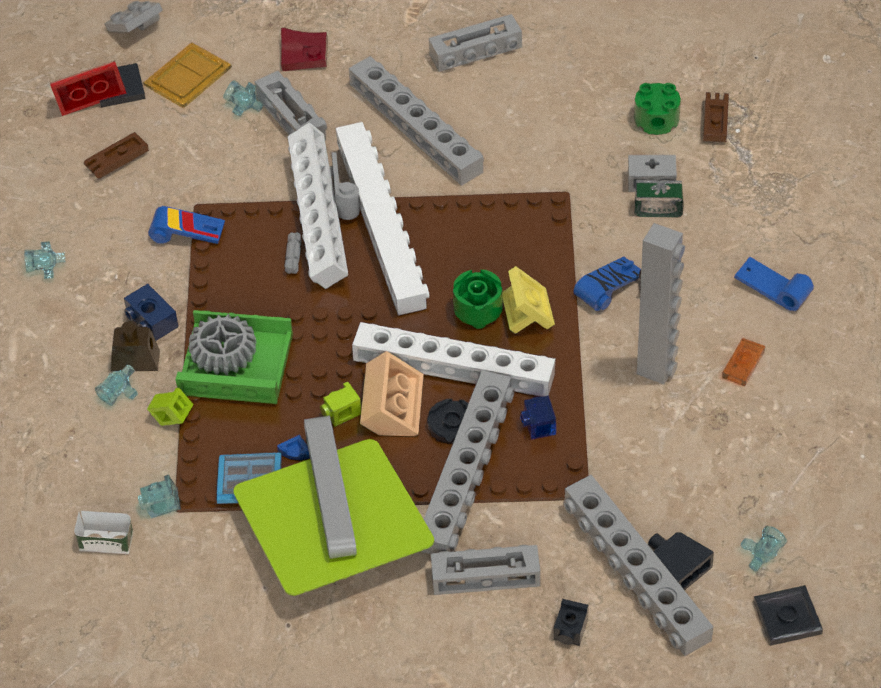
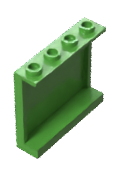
(260, 378)

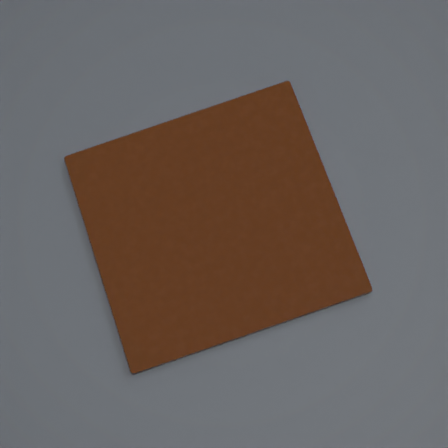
(448, 238)

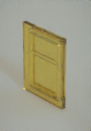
(187, 75)

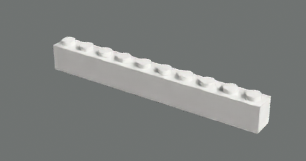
(381, 219)

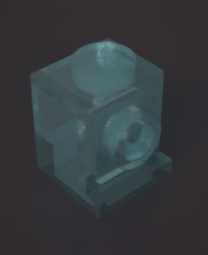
(159, 498)

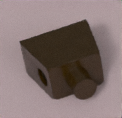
(135, 348)

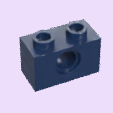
(150, 311)

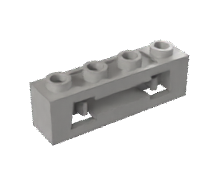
(475, 43)
(275, 87)
(485, 569)

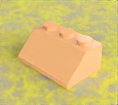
(391, 397)

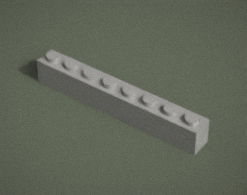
(660, 303)

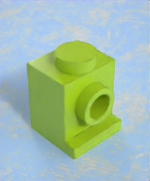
(341, 405)
(170, 407)

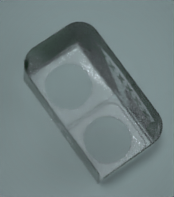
(659, 198)

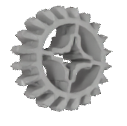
(207, 348)

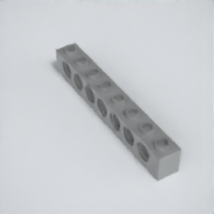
(416, 120)
(488, 388)
(634, 550)

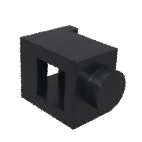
(571, 622)

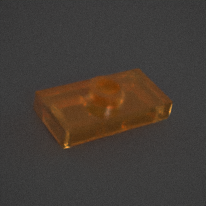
(743, 362)

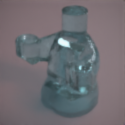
(243, 97)
(43, 259)
(116, 384)
(766, 548)

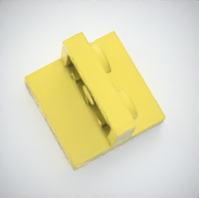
(526, 302)

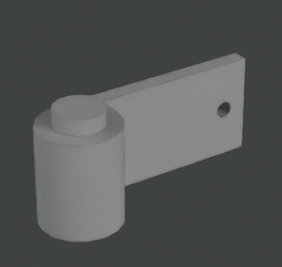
(345, 194)

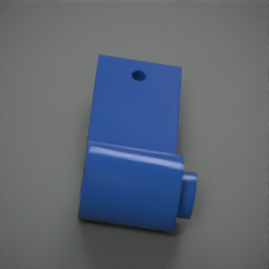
(774, 286)

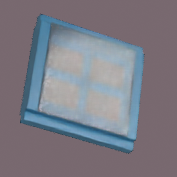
(241, 468)

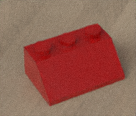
(87, 87)

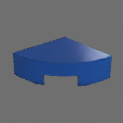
(294, 449)

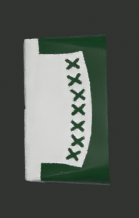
(100, 524)

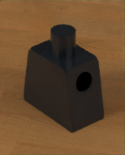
(682, 557)

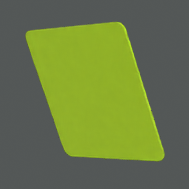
(290, 527)

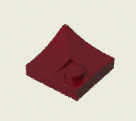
(303, 49)

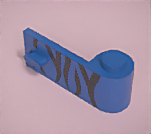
(598, 285)

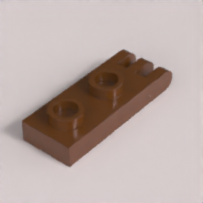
(716, 118)
(116, 155)

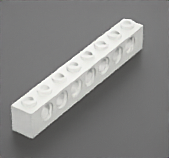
(317, 206)
(455, 358)

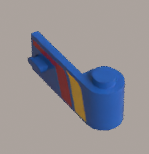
(184, 223)

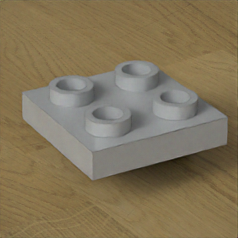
(137, 15)

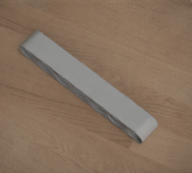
(330, 487)

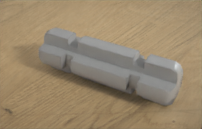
(293, 253)

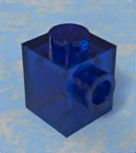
(539, 417)

